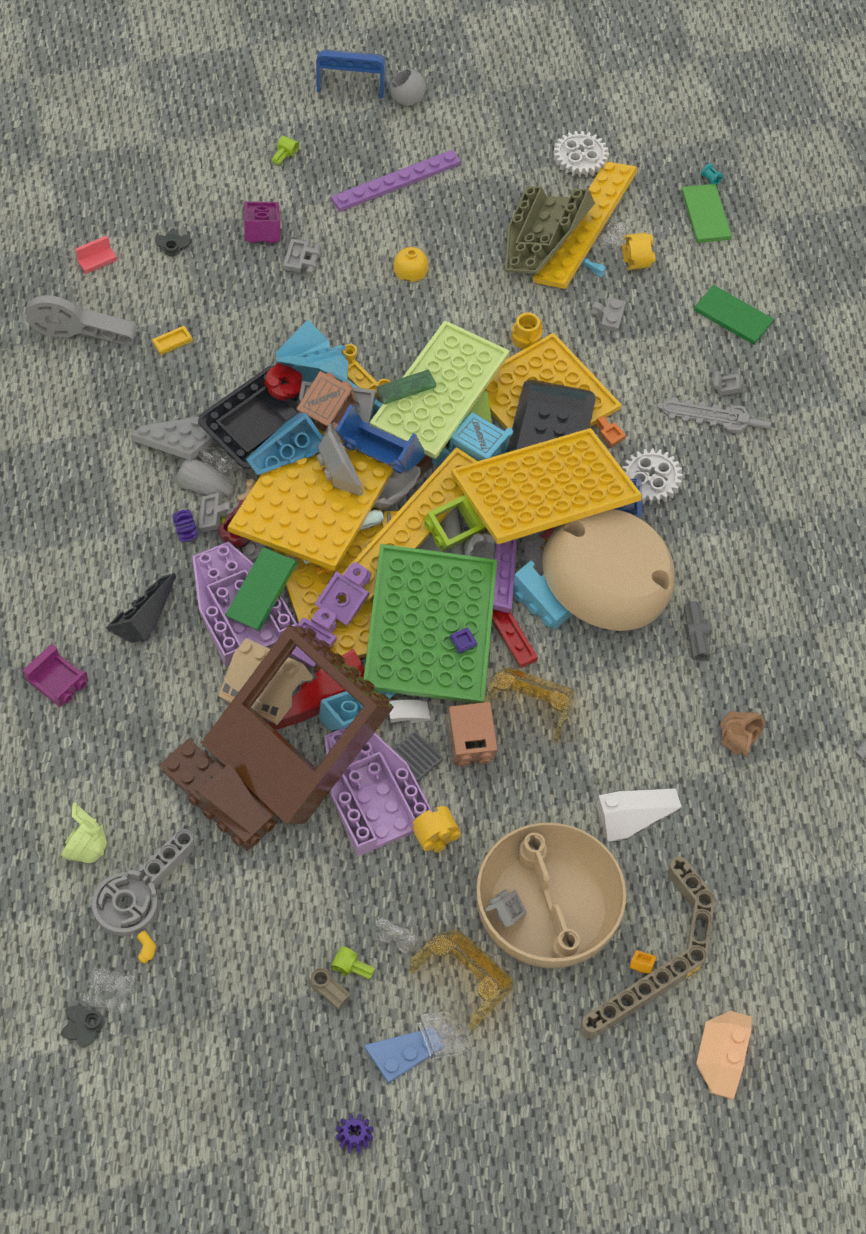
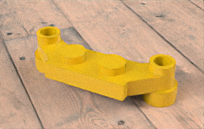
(358, 374)

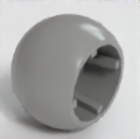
(408, 87)

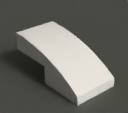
(409, 710)

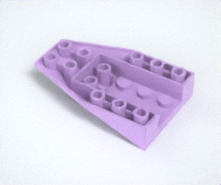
(218, 579)
(376, 795)

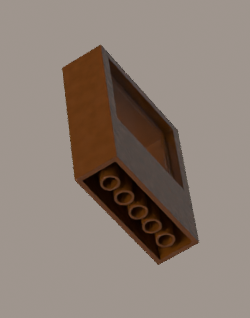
(266, 759)

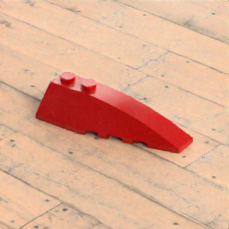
(308, 699)

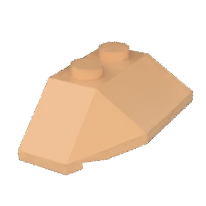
(724, 1052)

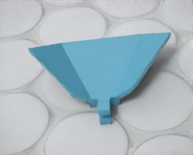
(304, 340)
(326, 359)

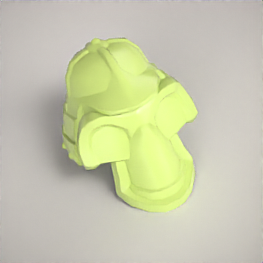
(86, 841)

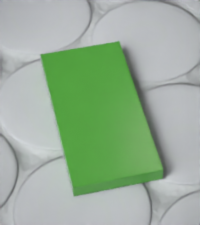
(706, 213)

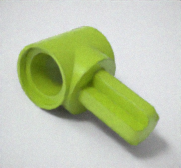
(286, 148)
(347, 962)

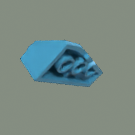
(290, 443)

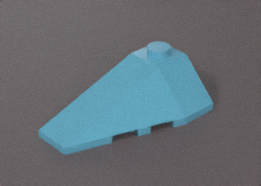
(341, 710)

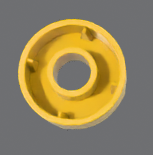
(526, 330)

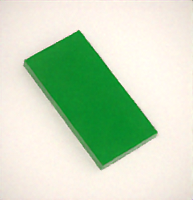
(733, 314)
(261, 589)

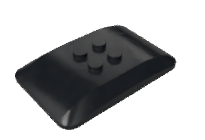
(549, 413)
(247, 418)

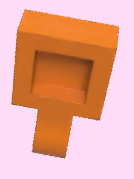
(610, 433)

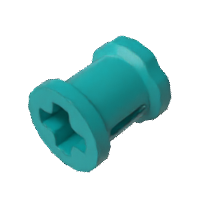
(711, 174)

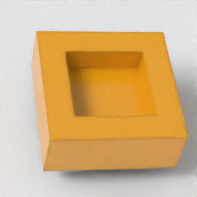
(643, 962)

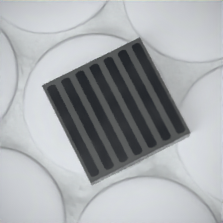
(418, 755)

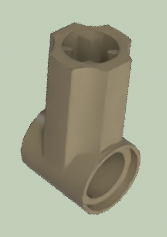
(331, 989)

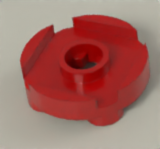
(285, 373)

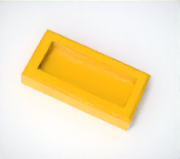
(172, 340)

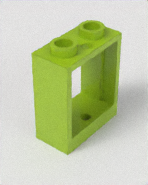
(470, 516)

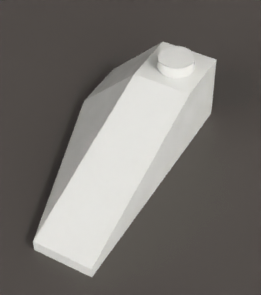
(631, 811)

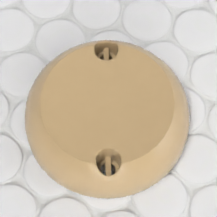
(610, 570)
(567, 888)

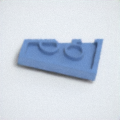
(398, 1054)

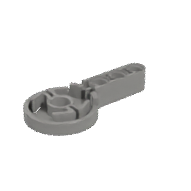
(52, 318)
(140, 889)

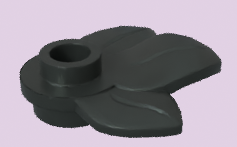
(172, 240)
(79, 1025)

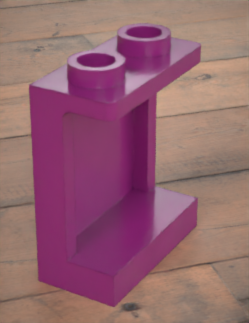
(55, 676)

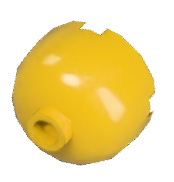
(411, 264)

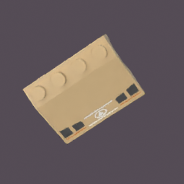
(277, 696)

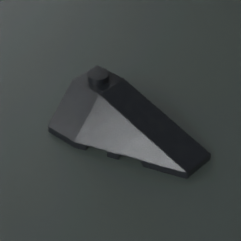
(142, 619)

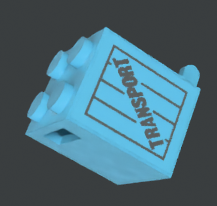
(480, 438)

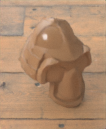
(741, 730)

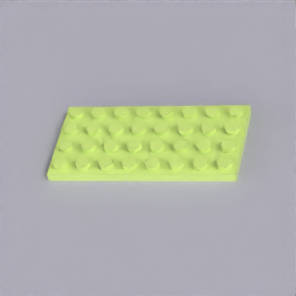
(462, 370)

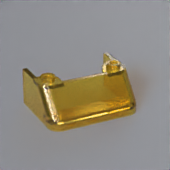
(559, 696)
(494, 982)

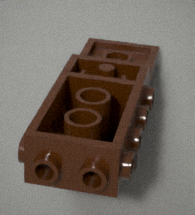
(219, 794)

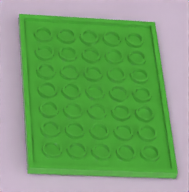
(415, 610)

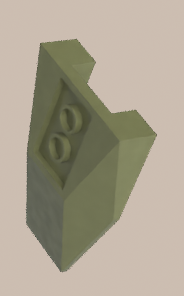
(542, 227)

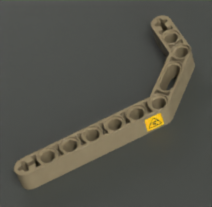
(666, 971)

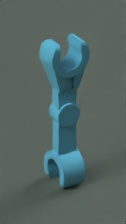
(595, 267)

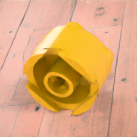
(638, 250)
(436, 829)

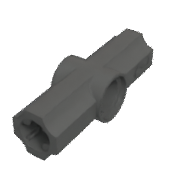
(697, 631)

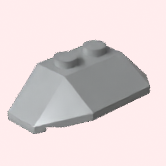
(337, 463)

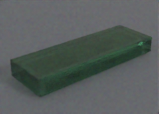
(406, 386)

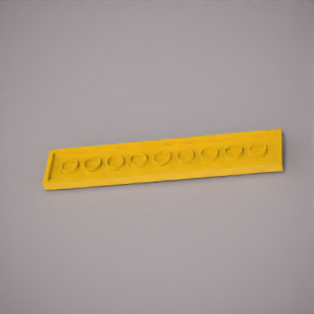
(606, 192)
(407, 525)

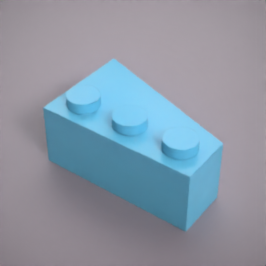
(536, 595)

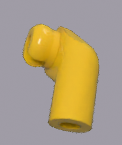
(148, 949)

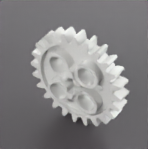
(580, 154)
(652, 475)

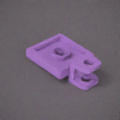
(350, 585)
(323, 627)

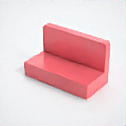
(95, 255)

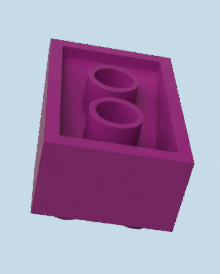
(261, 222)

